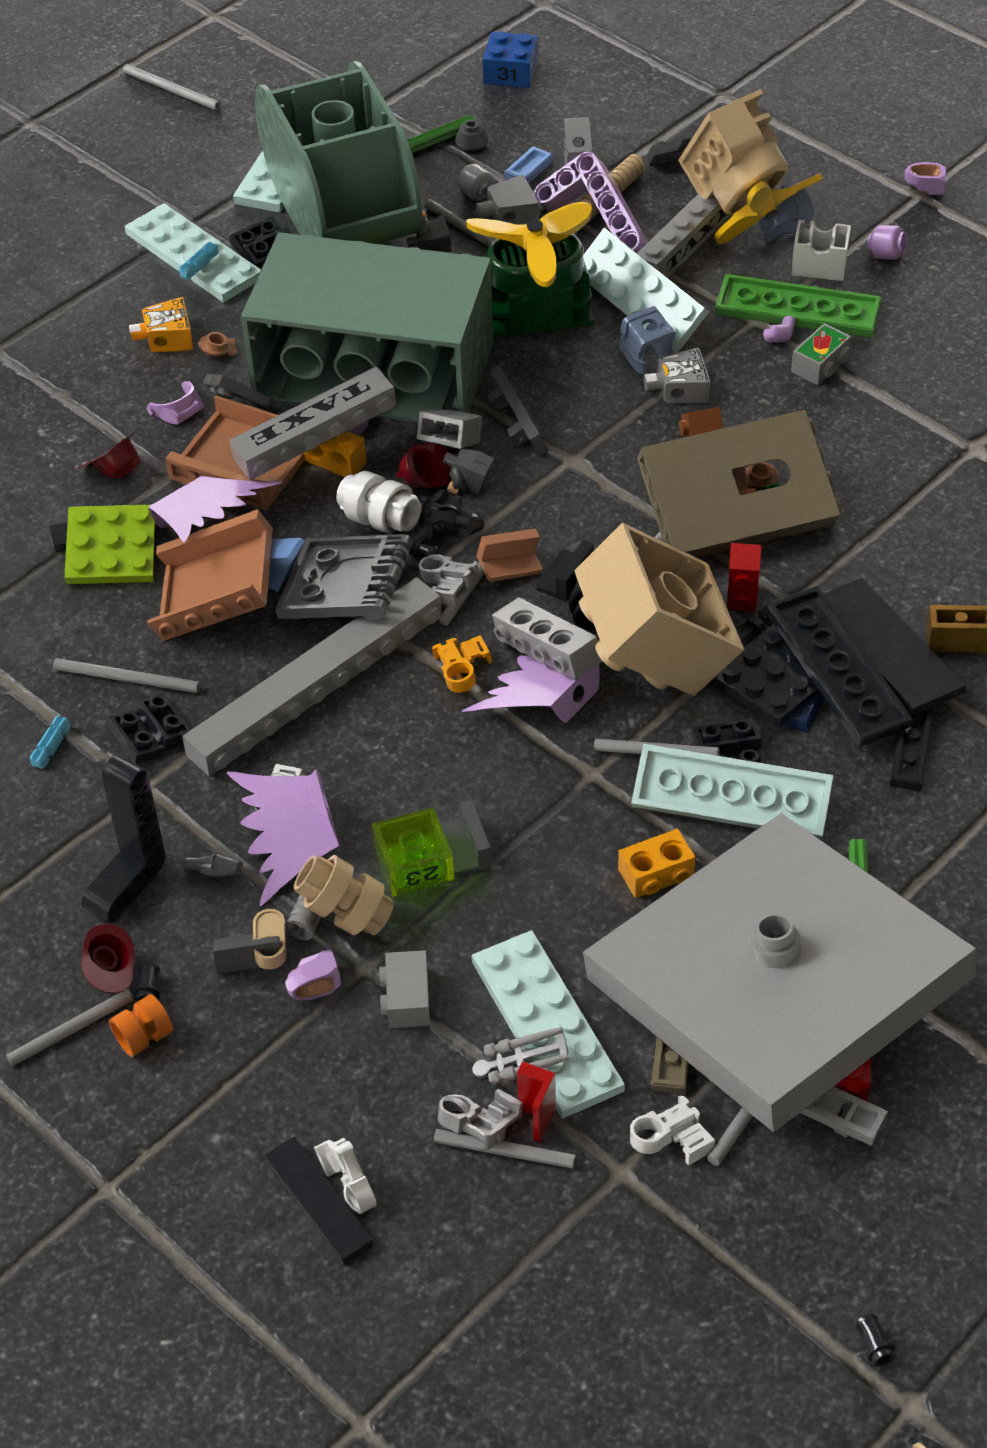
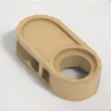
(270, 924)

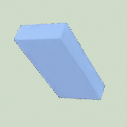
(530, 164)

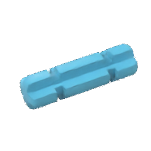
(198, 260)
(50, 742)

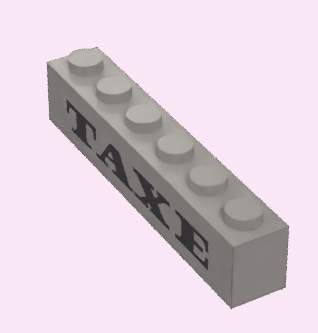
(684, 234)
(312, 423)

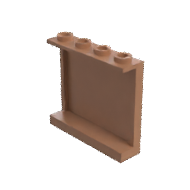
(212, 456)
(214, 575)

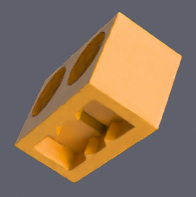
(340, 455)
(656, 863)

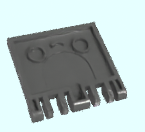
(345, 577)

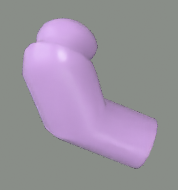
(780, 333)

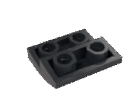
(256, 240)
(149, 728)
(734, 738)

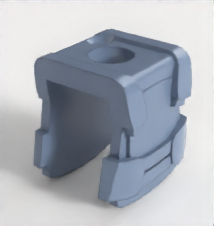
(790, 212)
(636, 339)

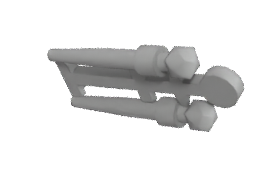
(483, 1069)

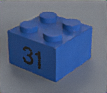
(510, 59)

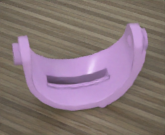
(188, 404)

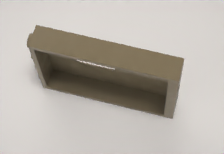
(699, 499)

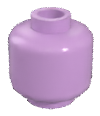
(888, 242)

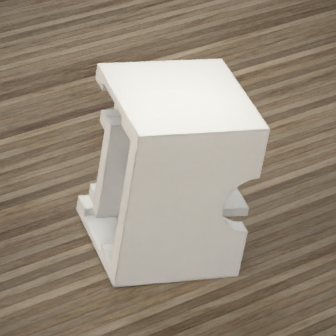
(821, 252)

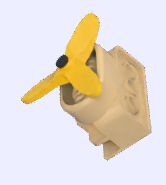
(739, 164)

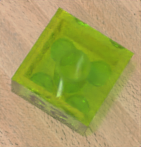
(412, 851)

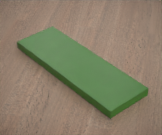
(809, 305)

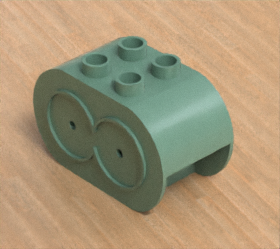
(339, 158)

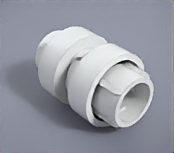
(378, 502)

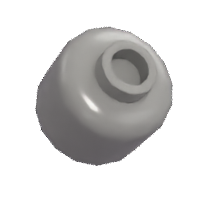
(474, 181)

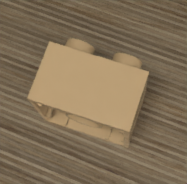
(656, 611)

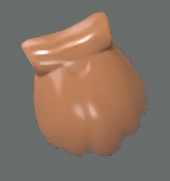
(217, 345)
(761, 475)

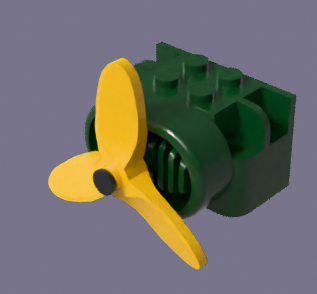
(538, 272)

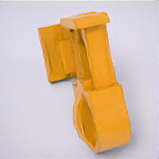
(459, 660)

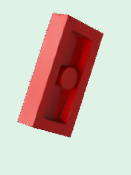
(538, 1093)

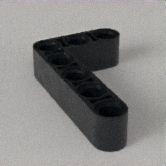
(137, 837)

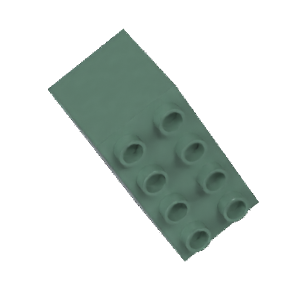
(350, 306)

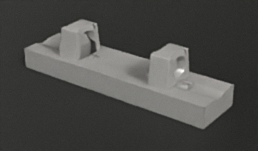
(858, 1117)

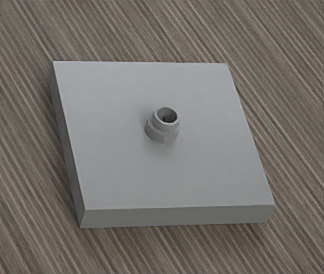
(779, 969)

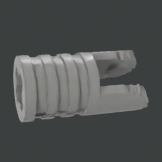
(302, 921)

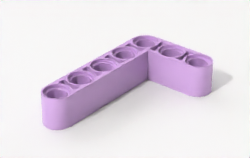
(592, 179)

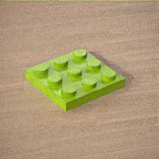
(110, 544)

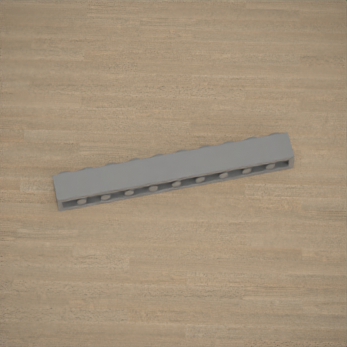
(310, 678)

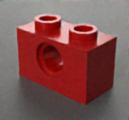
(743, 577)

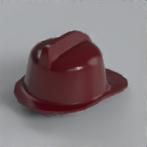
(118, 460)
(424, 466)
(108, 958)

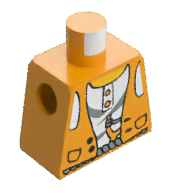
(164, 327)

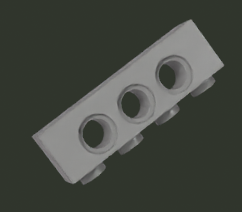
(546, 638)

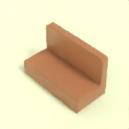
(509, 555)

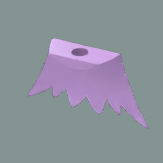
(201, 499)
(541, 686)
(293, 822)

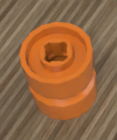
(139, 1026)

